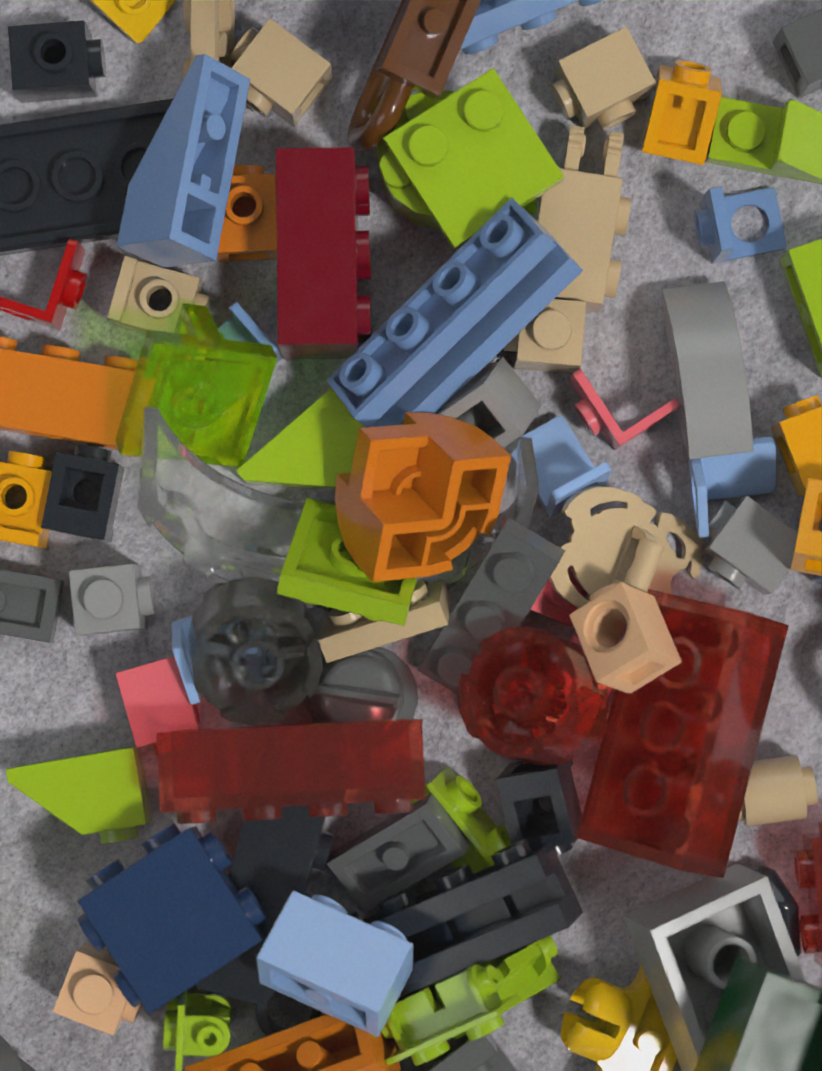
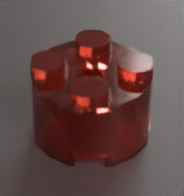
(541, 667)

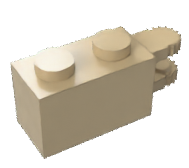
(585, 216)

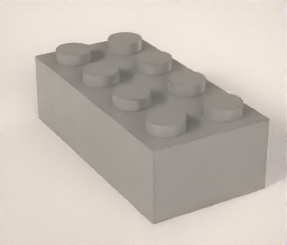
(692, 944)

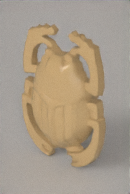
(621, 546)

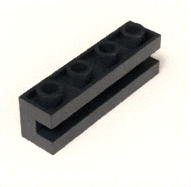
(481, 912)

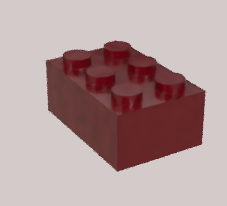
(321, 252)

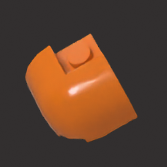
(419, 495)

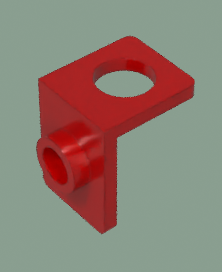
(65, 292)

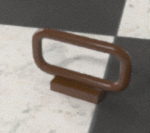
(413, 56)

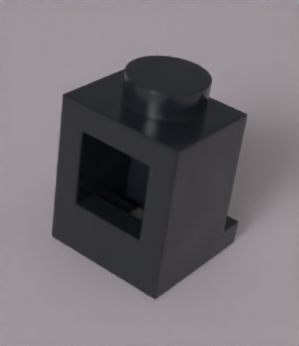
(64, 511)
(519, 792)

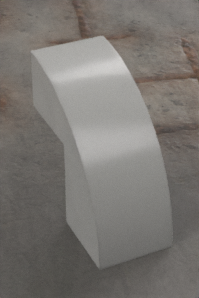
(708, 370)

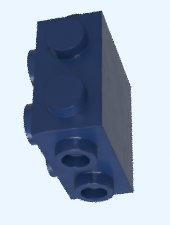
(170, 916)

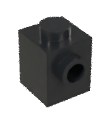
(55, 61)

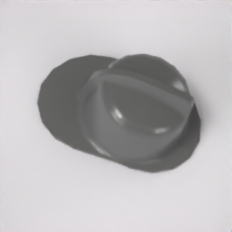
(360, 689)

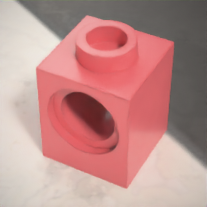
(156, 701)

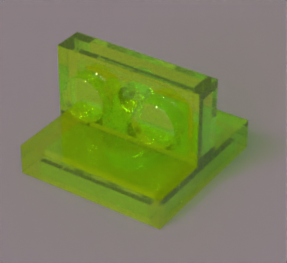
(201, 386)

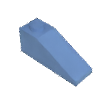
(185, 176)

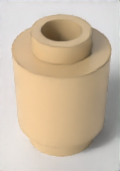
(778, 791)

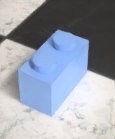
(336, 961)

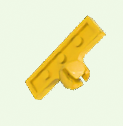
(626, 1027)

